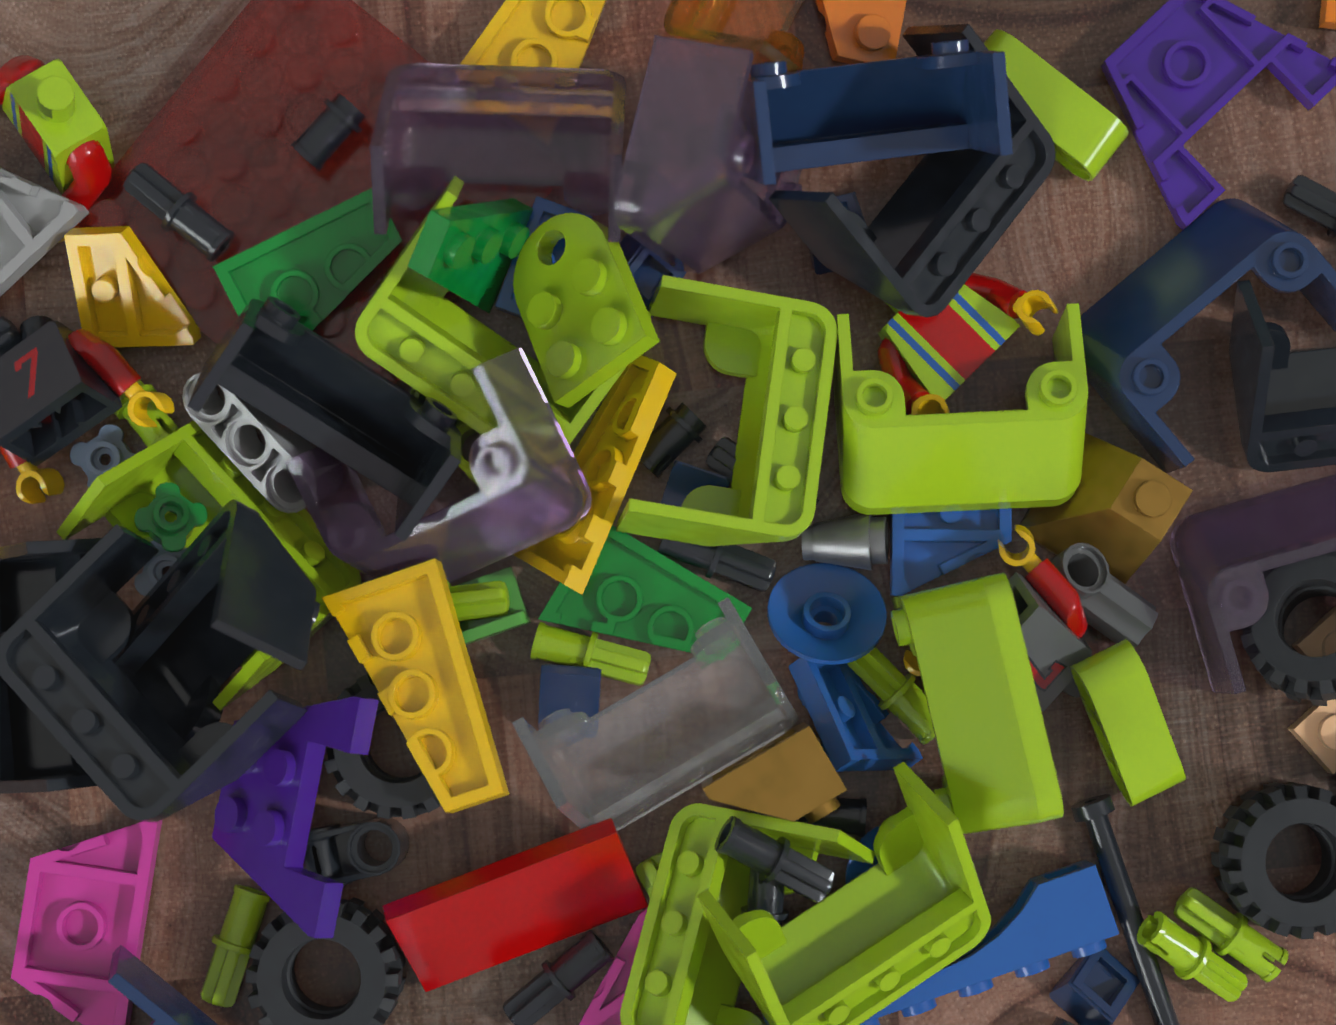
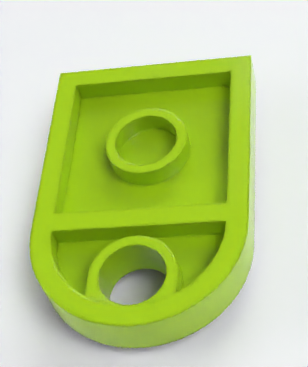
(582, 309)

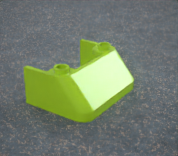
(436, 343)
(788, 365)
(961, 458)
(211, 479)
(981, 703)
(873, 933)
(678, 962)

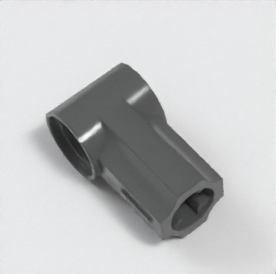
(1106, 601)

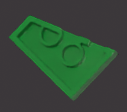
(472, 247)
(311, 262)
(640, 597)

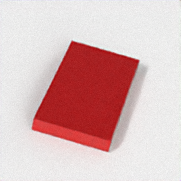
(516, 905)

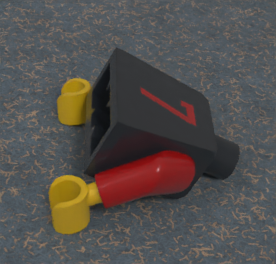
(57, 390)

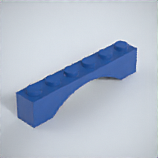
(1049, 918)

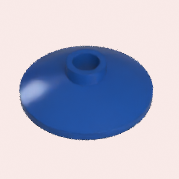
(831, 596)

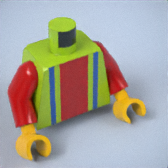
(58, 126)
(941, 351)

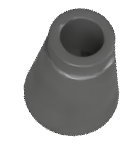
(848, 541)

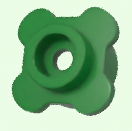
(170, 534)

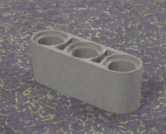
(233, 430)

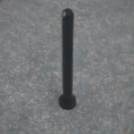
(1095, 813)

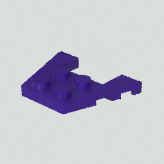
(1189, 67)
(269, 810)

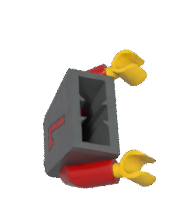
(1049, 620)

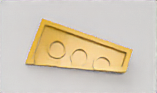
(537, 34)
(608, 461)
(419, 662)

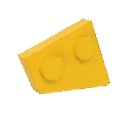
(124, 292)

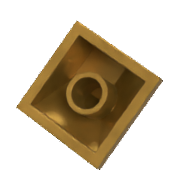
(1117, 508)
(781, 779)

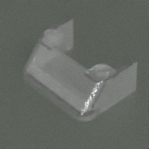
(663, 733)

